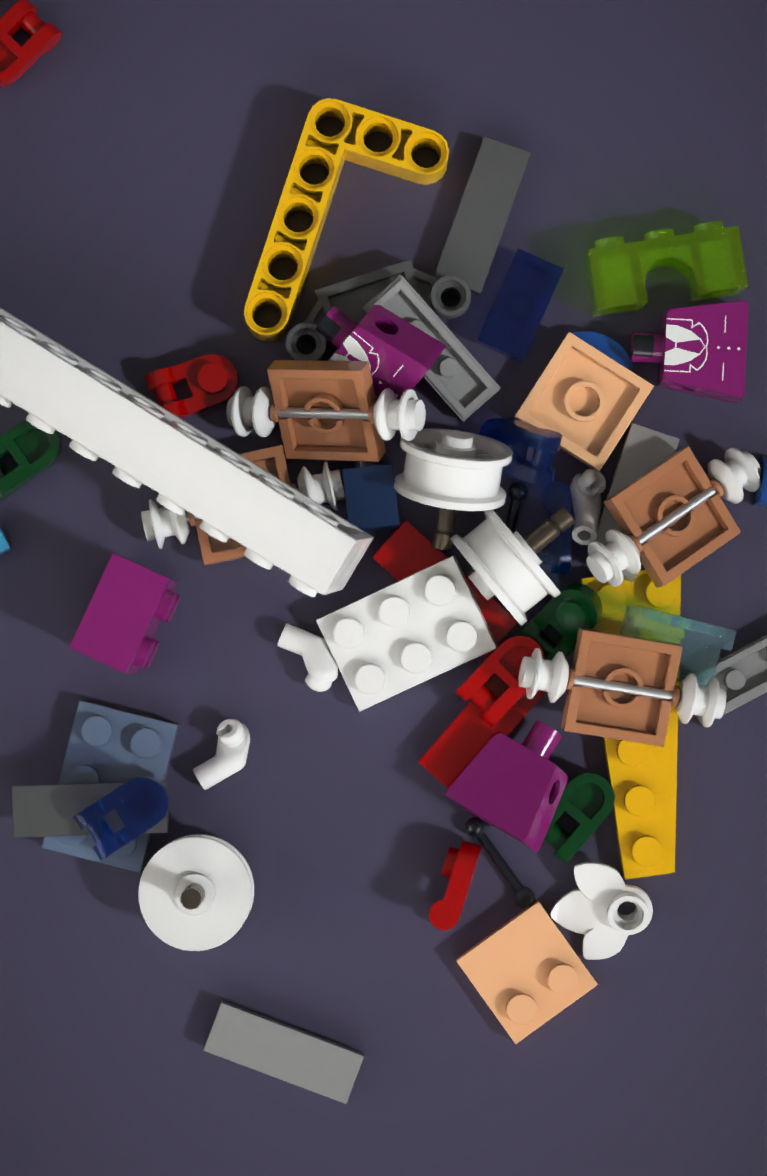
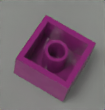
(125, 616)

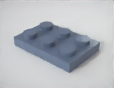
(113, 748)

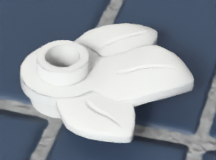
(594, 911)

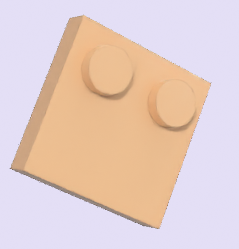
(585, 400)
(526, 972)

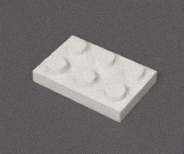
(407, 633)

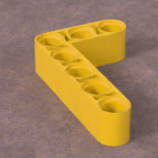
(317, 198)

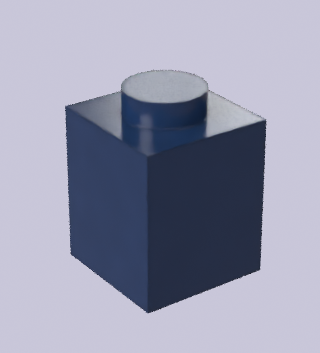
(371, 496)

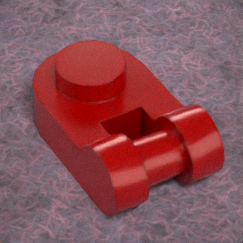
(17, 59)
(210, 380)
(505, 664)
(460, 868)

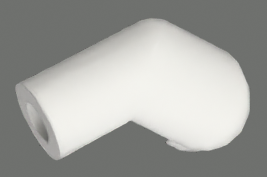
(587, 505)
(315, 653)
(230, 754)

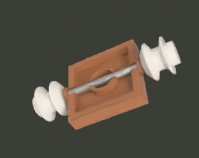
(326, 411)
(673, 516)
(163, 523)
(622, 687)

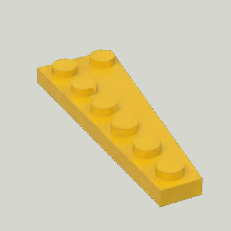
(639, 772)

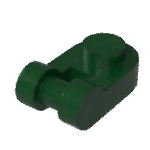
(32, 451)
(572, 609)
(589, 802)

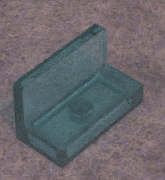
(699, 639)

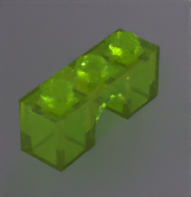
(707, 258)

